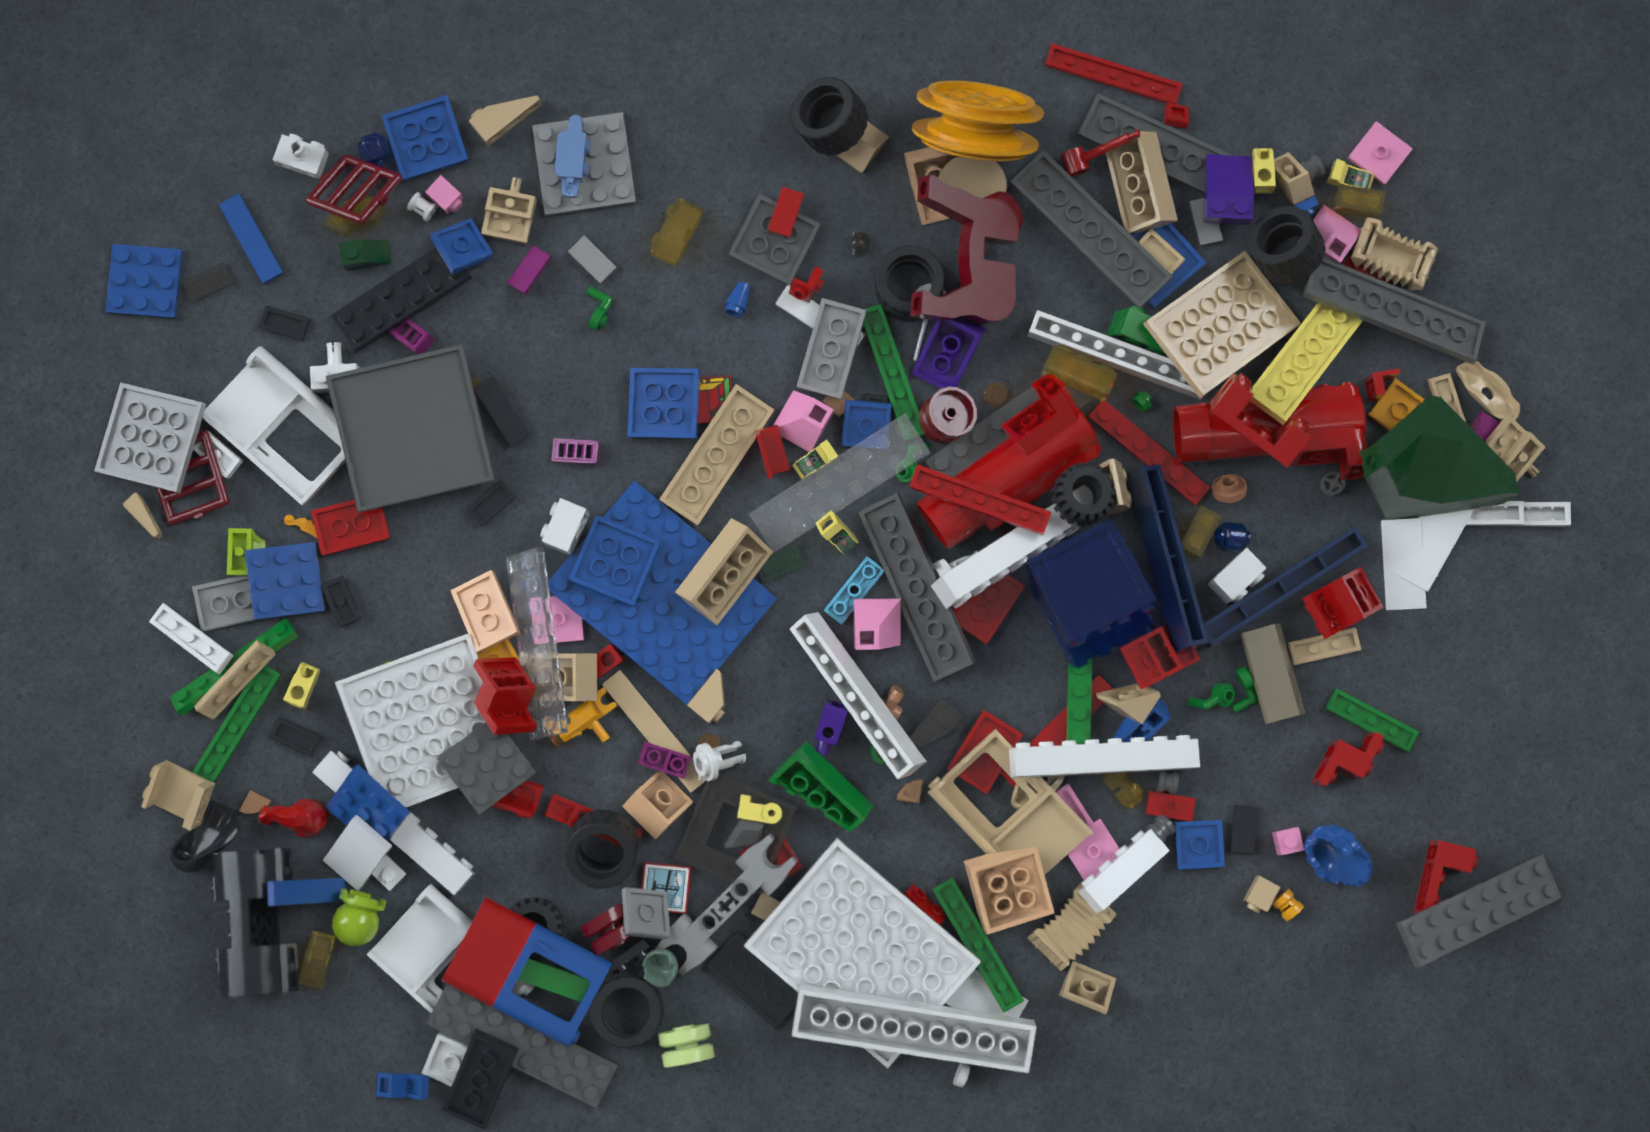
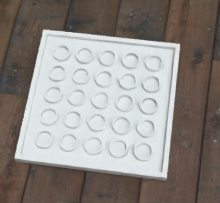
(412, 715)

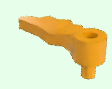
(304, 524)

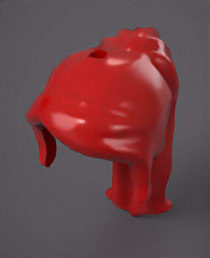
(304, 817)

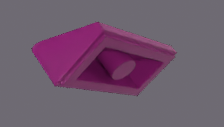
(529, 270)

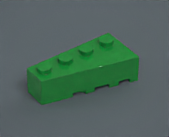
(1129, 326)
(822, 787)

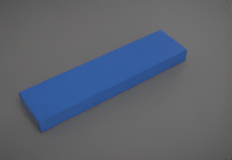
(251, 239)
(305, 891)

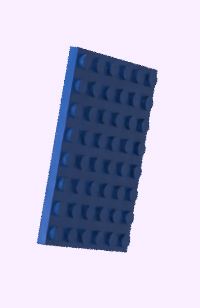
(661, 629)

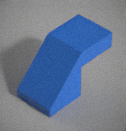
(402, 1085)

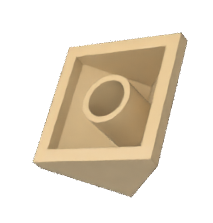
(866, 148)
(1130, 701)
(1088, 987)

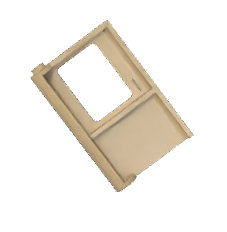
(1040, 823)

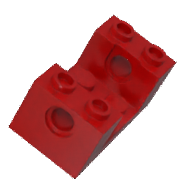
(1229, 406)
(1440, 856)

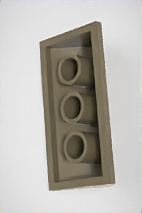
(1272, 673)

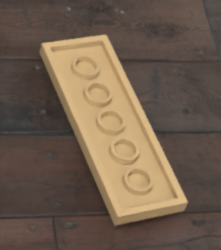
(716, 455)

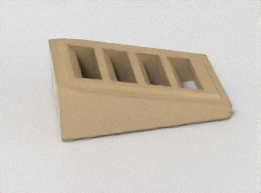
(138, 508)

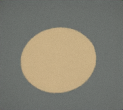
(974, 176)

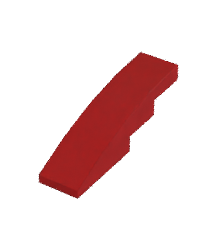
(569, 812)

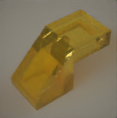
(317, 959)

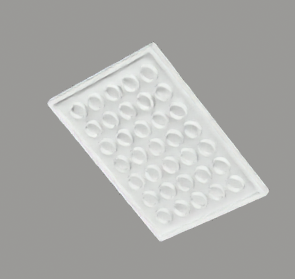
(860, 935)

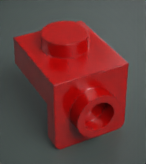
(805, 291)

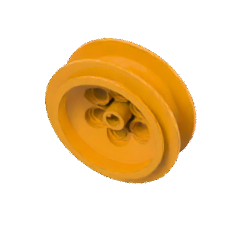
(977, 120)

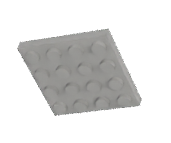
(609, 166)
(150, 437)

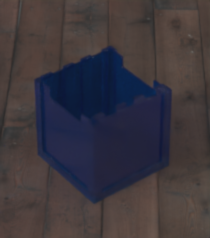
(1091, 593)

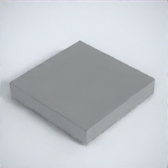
(645, 913)

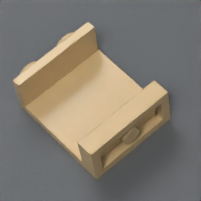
(178, 793)

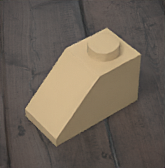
(1293, 178)
(710, 699)

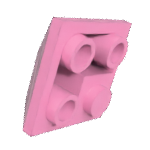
(1337, 233)
(803, 420)
(877, 623)

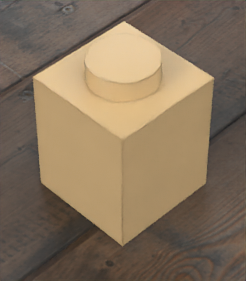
(1261, 894)

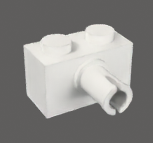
(301, 156)
(334, 366)

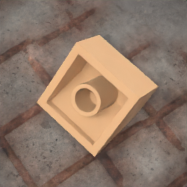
(657, 804)

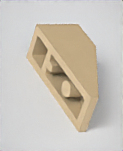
(500, 118)

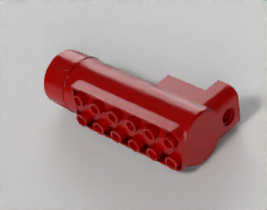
(1332, 414)
(1038, 449)

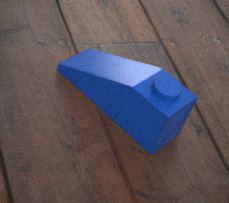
(1154, 721)

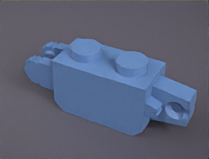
(571, 157)

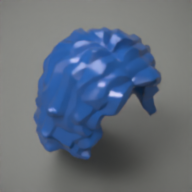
(1338, 856)

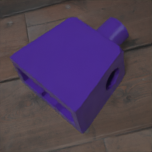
(834, 717)

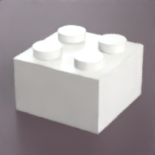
(565, 526)
(1236, 576)

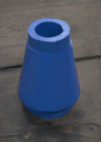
(738, 299)

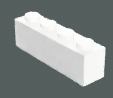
(1123, 870)

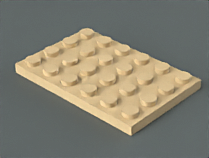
(1222, 324)

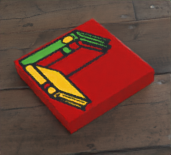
(712, 395)

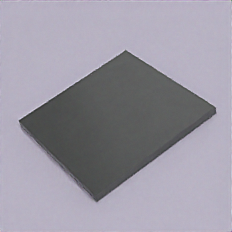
(410, 428)

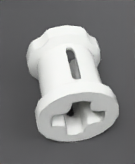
(422, 206)

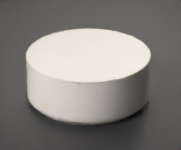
(961, 1075)

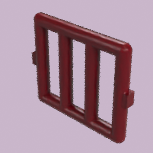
(360, 166)
(216, 480)

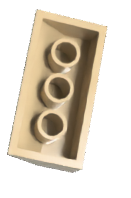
(1141, 184)
(724, 571)

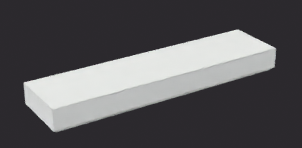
(801, 310)
(191, 638)

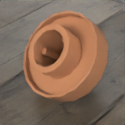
(1229, 488)

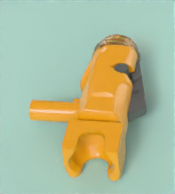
(585, 716)

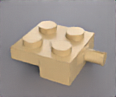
(509, 214)
(1515, 447)

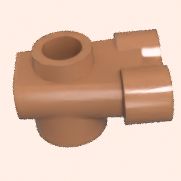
(894, 696)

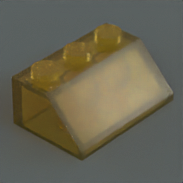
(1080, 372)

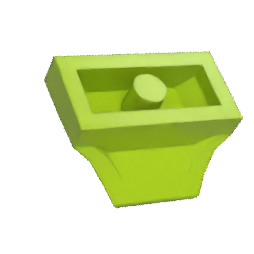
(238, 541)

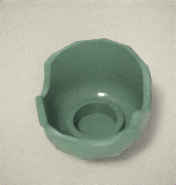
(660, 967)

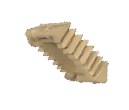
(1393, 256)
(1070, 930)

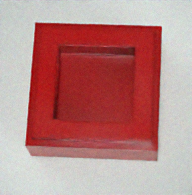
(1176, 115)

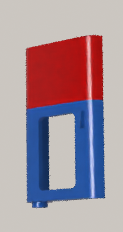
(495, 956)

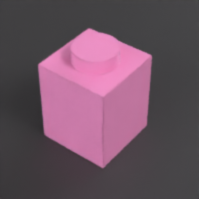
(445, 195)
(1288, 841)

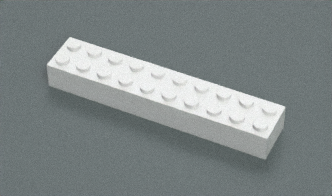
(914, 1028)

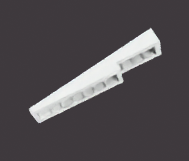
(1523, 514)

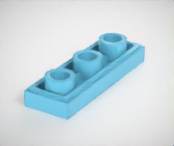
(863, 578)

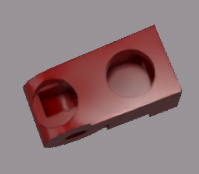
(608, 660)

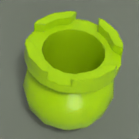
(357, 919)

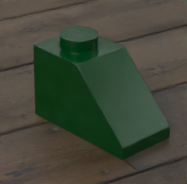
(364, 253)

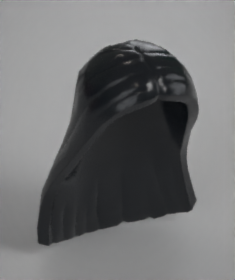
(197, 846)

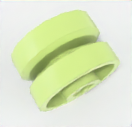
(686, 1045)

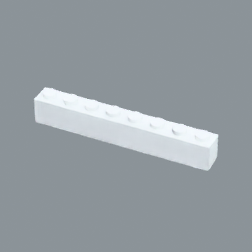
(1110, 352)
(857, 695)
(1105, 757)
(410, 837)

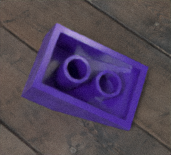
(1228, 190)
(948, 352)

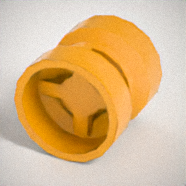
(1286, 899)

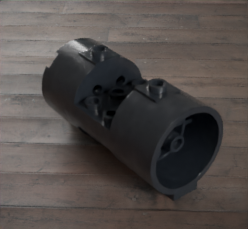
(257, 959)

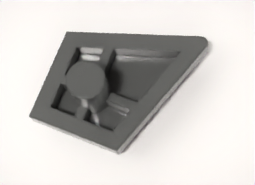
(745, 834)

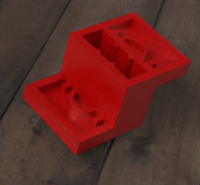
(1342, 603)
(1154, 658)
(504, 695)
(1348, 759)

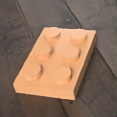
(485, 611)

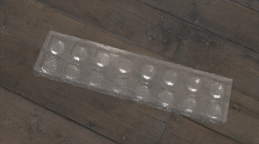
(839, 482)
(537, 641)

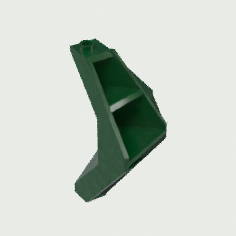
(1435, 466)

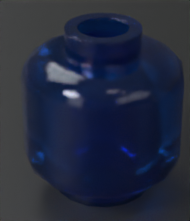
(374, 148)
(1232, 537)

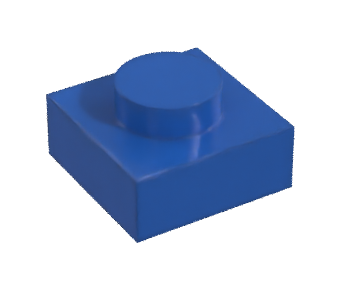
(1308, 205)

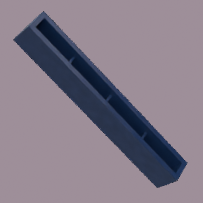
(1167, 558)
(1284, 585)

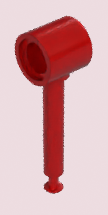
(1077, 160)

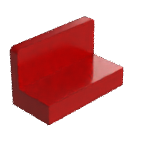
(1375, 383)
(772, 450)

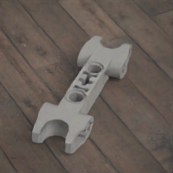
(757, 873)

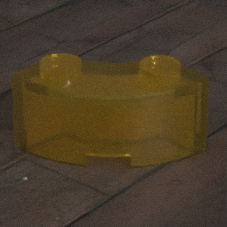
(345, 227)
(676, 231)

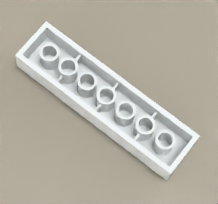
(1004, 554)

